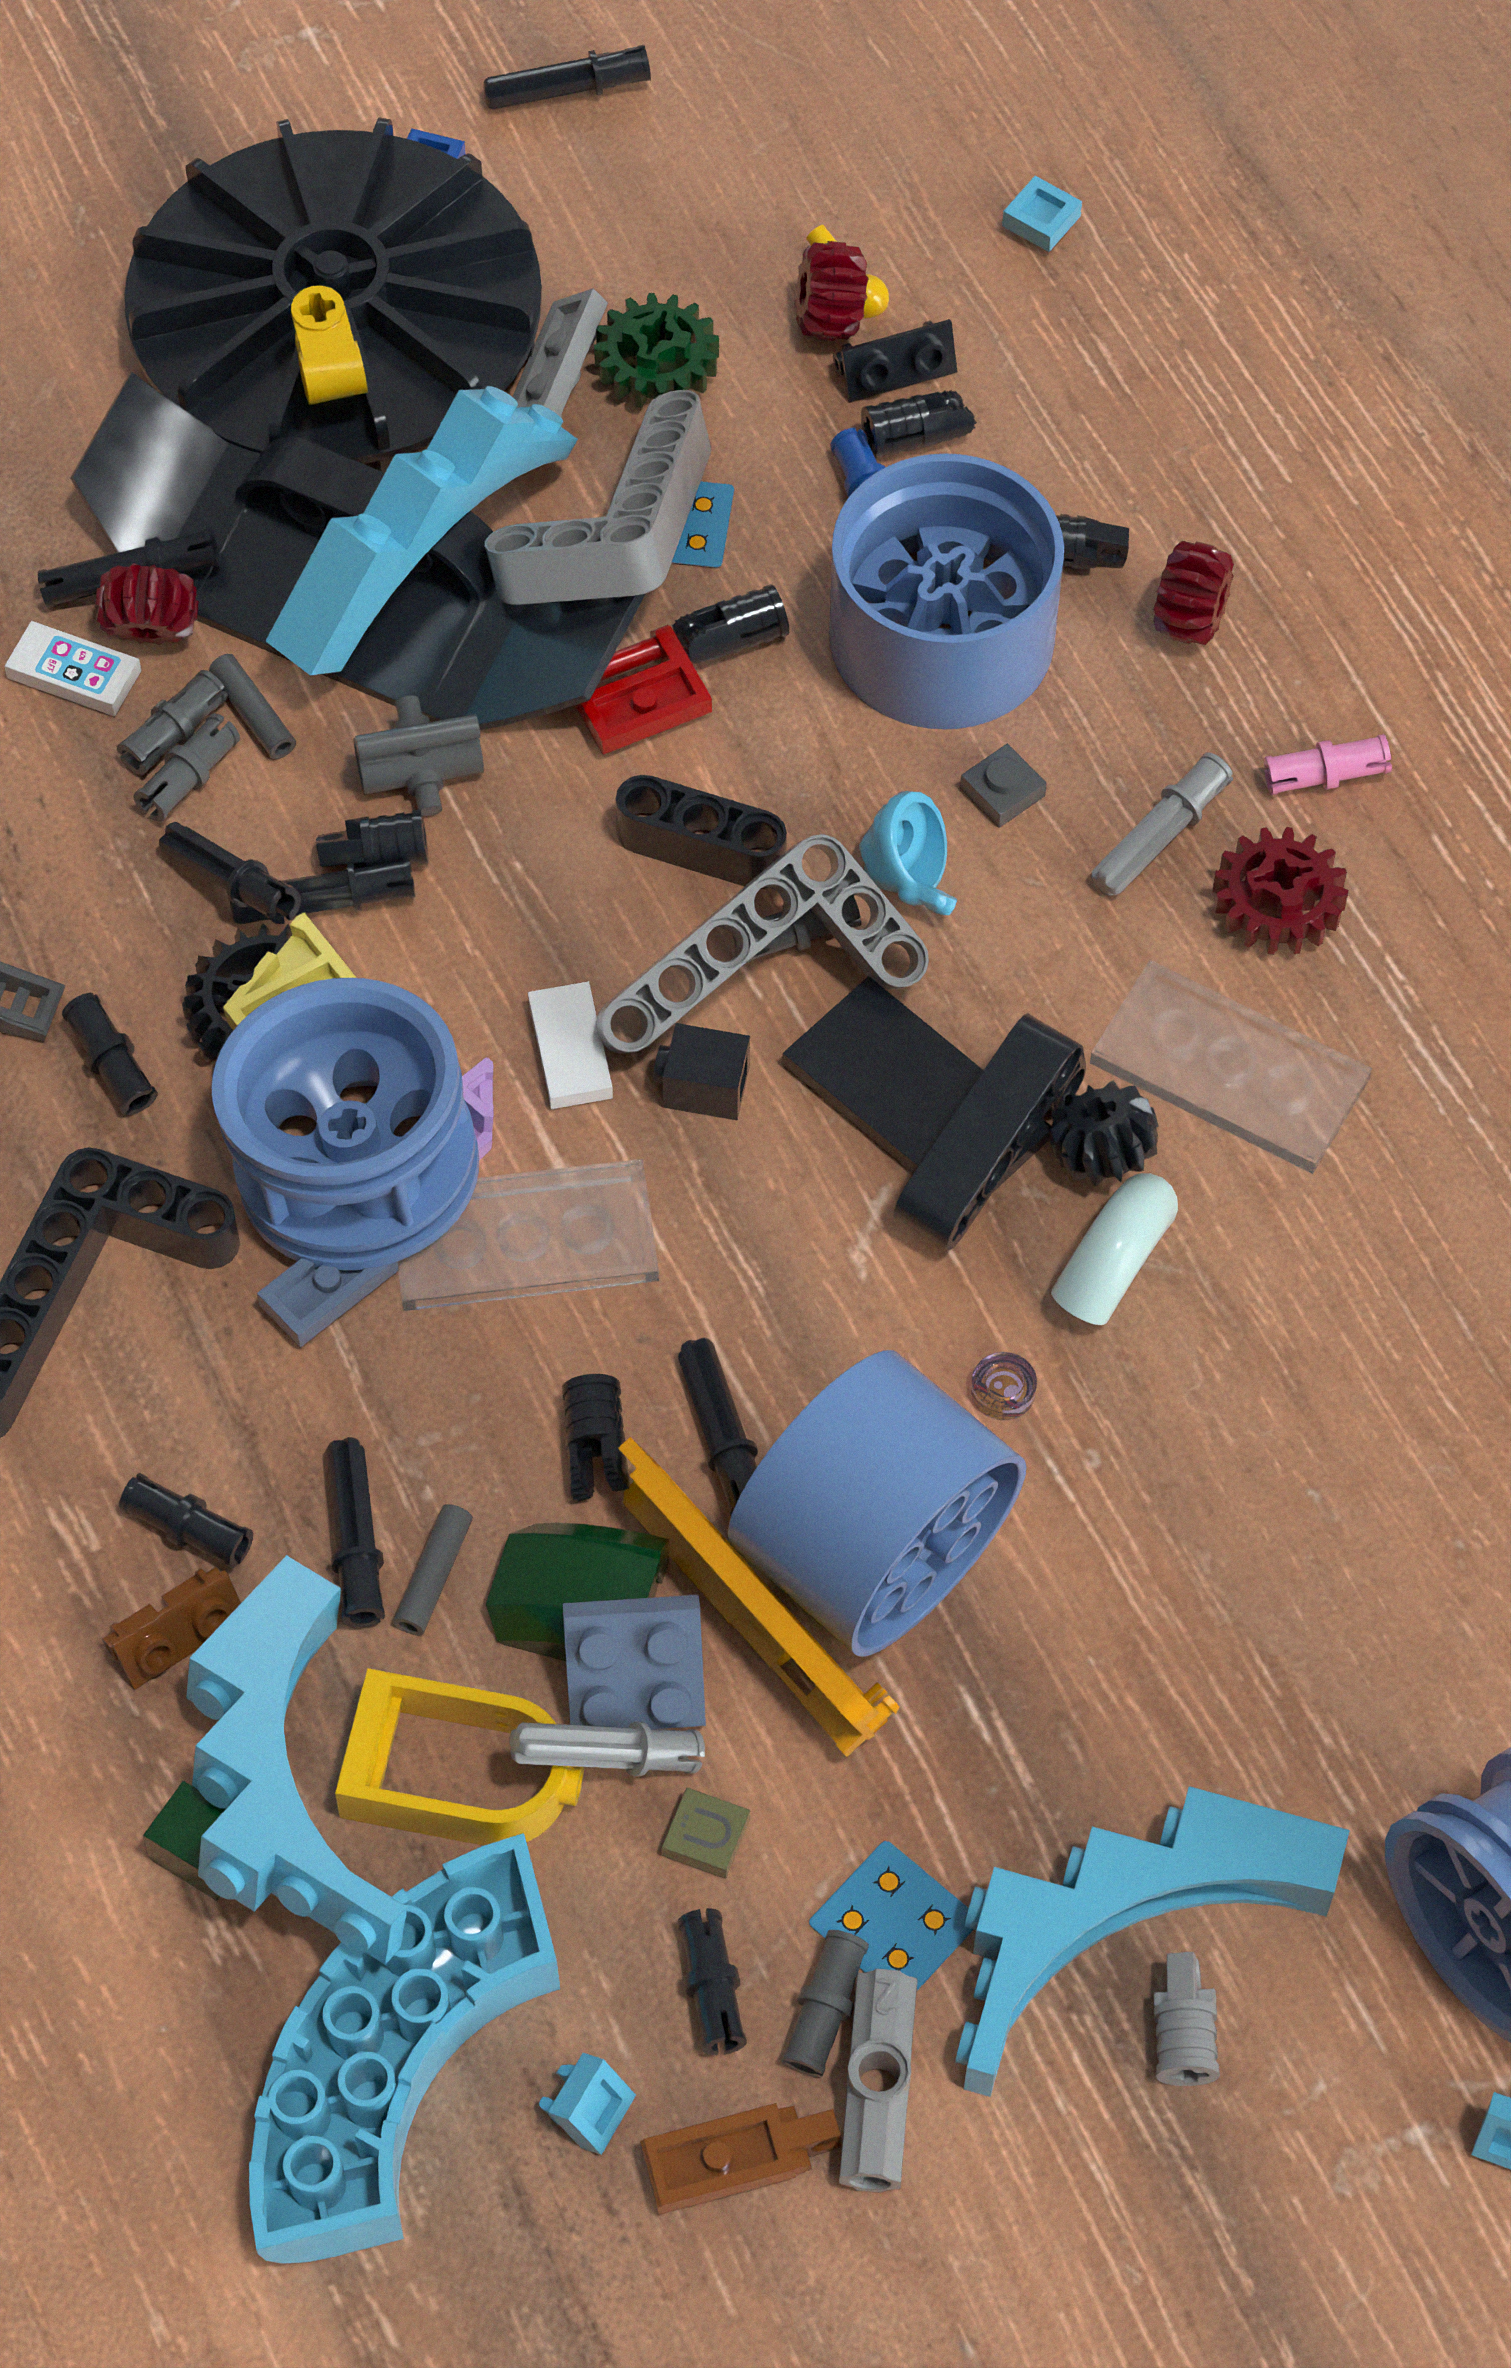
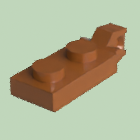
(735, 2154)

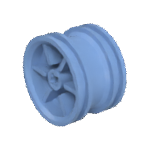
(1455, 1890)

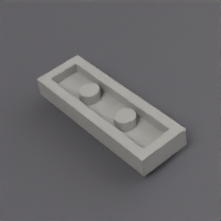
(560, 351)

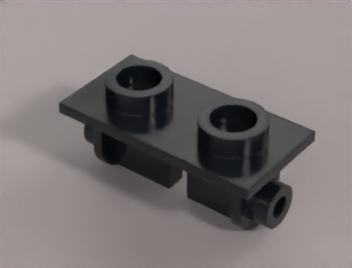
(897, 360)

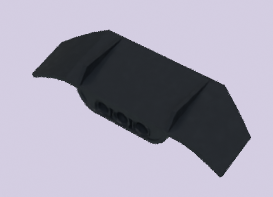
(435, 637)

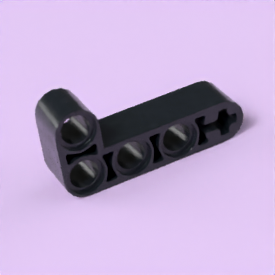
(990, 1129)

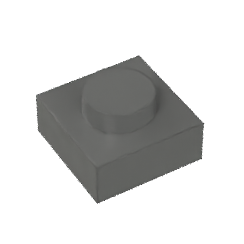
(1003, 785)

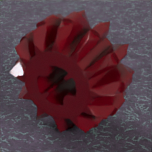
(831, 291)
(1193, 592)
(146, 604)

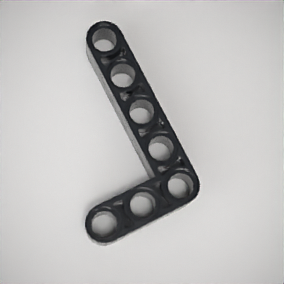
(92, 1220)

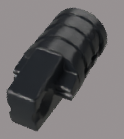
(1093, 542)
(376, 841)

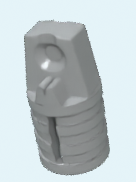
(1186, 2025)

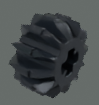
(1104, 1133)

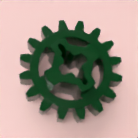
(656, 349)

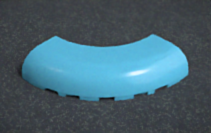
(373, 2043)

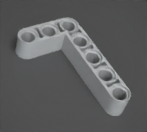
(637, 538)
(755, 933)

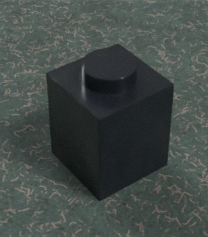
(704, 1071)

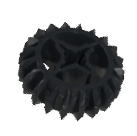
(217, 982)

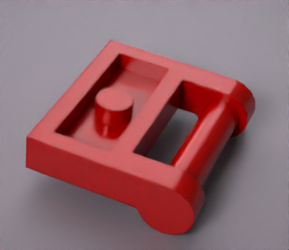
(648, 699)

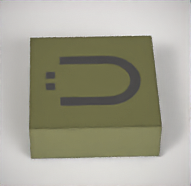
(706, 1832)

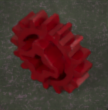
(1276, 894)

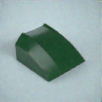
(568, 1565)

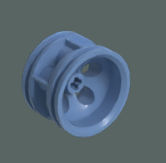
(351, 1186)

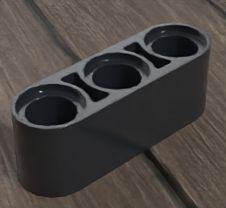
(680, 811)

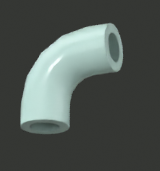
(1116, 1248)

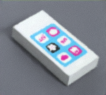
(73, 668)

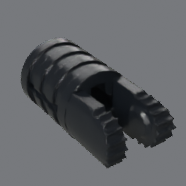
(916, 422)
(736, 622)
(594, 1430)

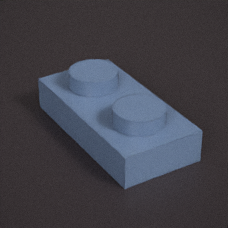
(312, 1297)

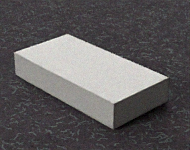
(570, 1045)

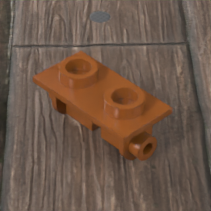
(157, 1640)

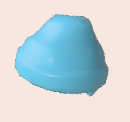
(909, 851)

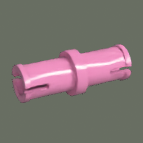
(1327, 764)

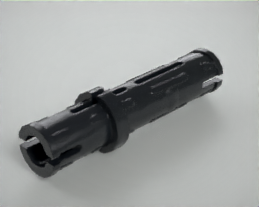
(84, 577)

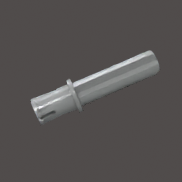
(1179, 807)
(608, 1747)

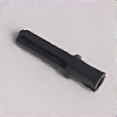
(569, 77)
(245, 881)
(343, 889)
(730, 1450)
(356, 1556)

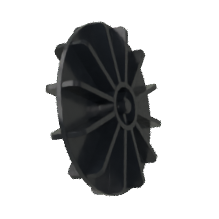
(408, 236)

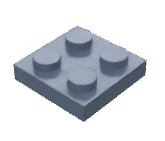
(635, 1662)

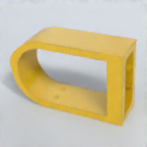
(370, 1744)

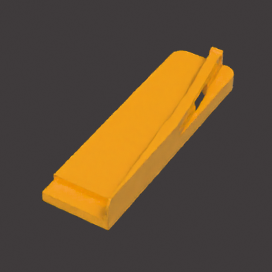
(751, 1605)

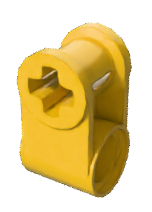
(325, 346)

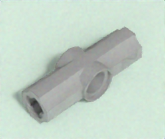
(876, 2119)

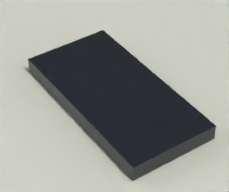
(890, 1074)

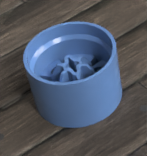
(954, 517)
(876, 1502)

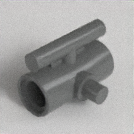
(419, 754)

